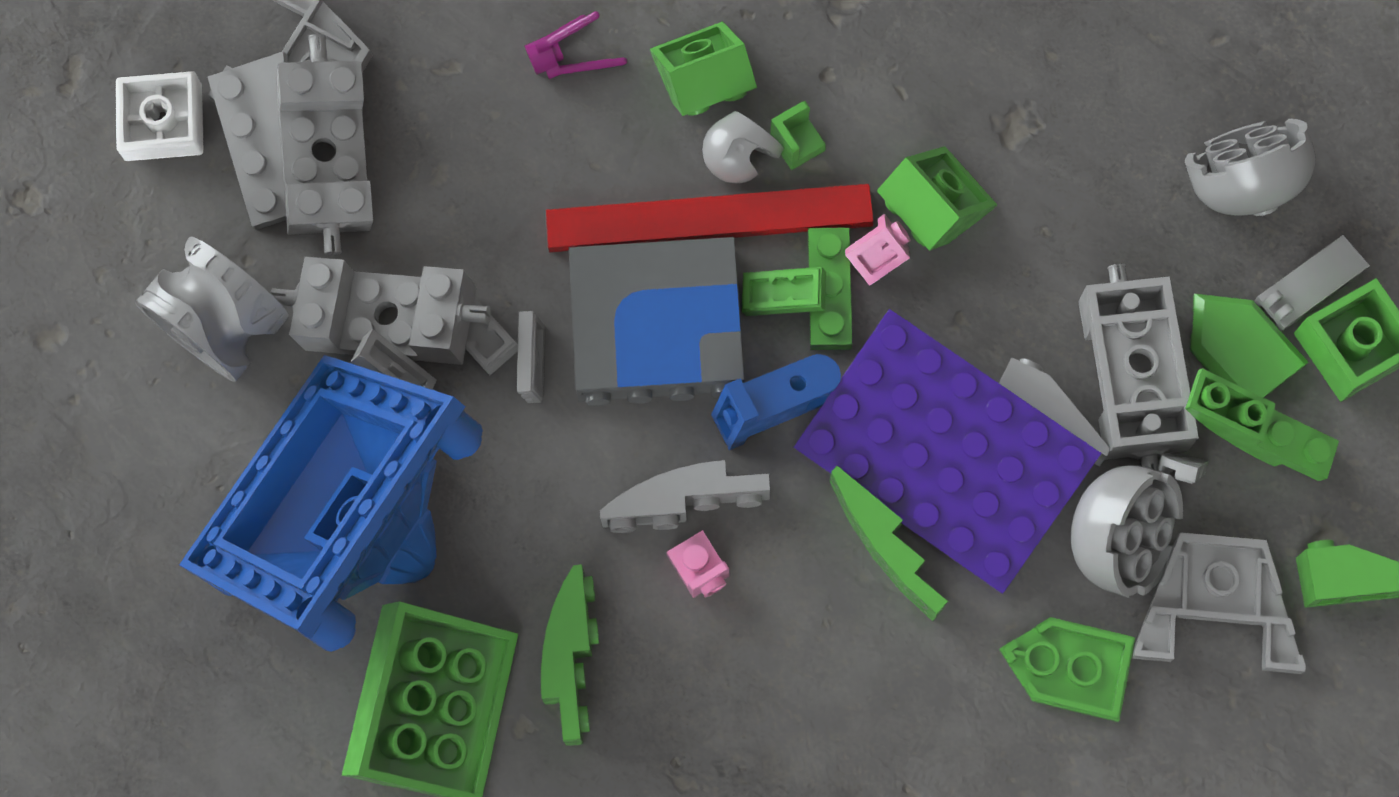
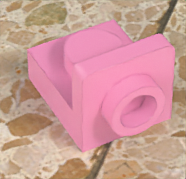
(880, 250)
(699, 565)

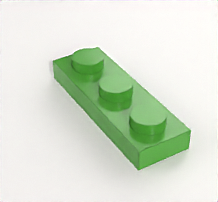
(831, 327)

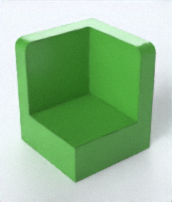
(797, 135)

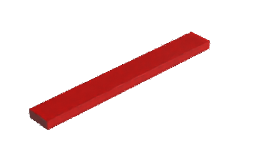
(710, 217)

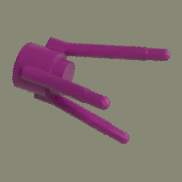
(546, 51)

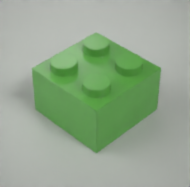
(1353, 339)

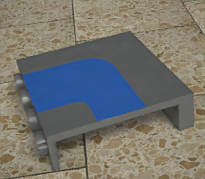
(655, 320)

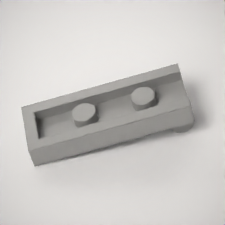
(1312, 283)

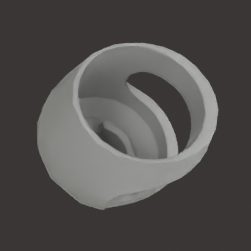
(730, 144)

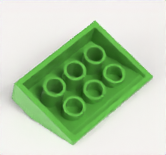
(430, 702)

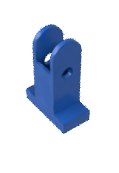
(774, 398)

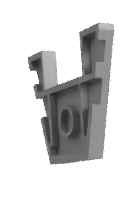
(320, 19)
(1220, 583)

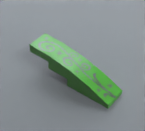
(877, 530)

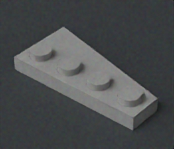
(251, 124)

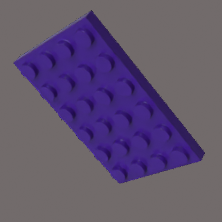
(948, 450)

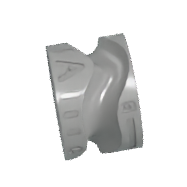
(212, 308)

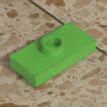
(784, 291)

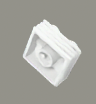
(141, 102)

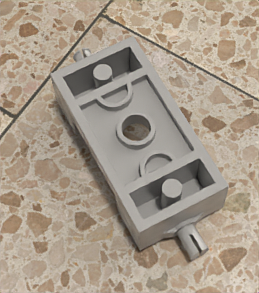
(323, 104)
(341, 306)
(1141, 410)

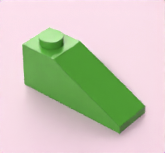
(1345, 575)

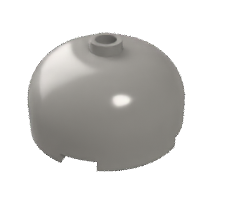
(1240, 185)
(1116, 516)

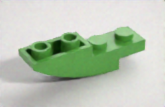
(1257, 428)
(566, 638)

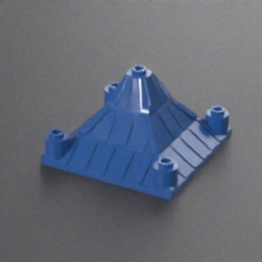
(334, 500)

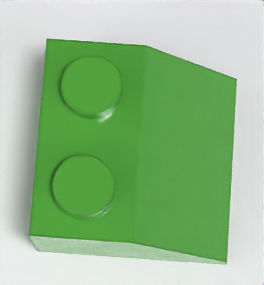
(704, 69)
(935, 197)

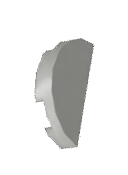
(1187, 468)

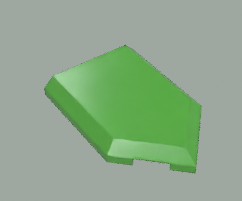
(1242, 344)
(1073, 666)

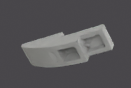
(664, 497)

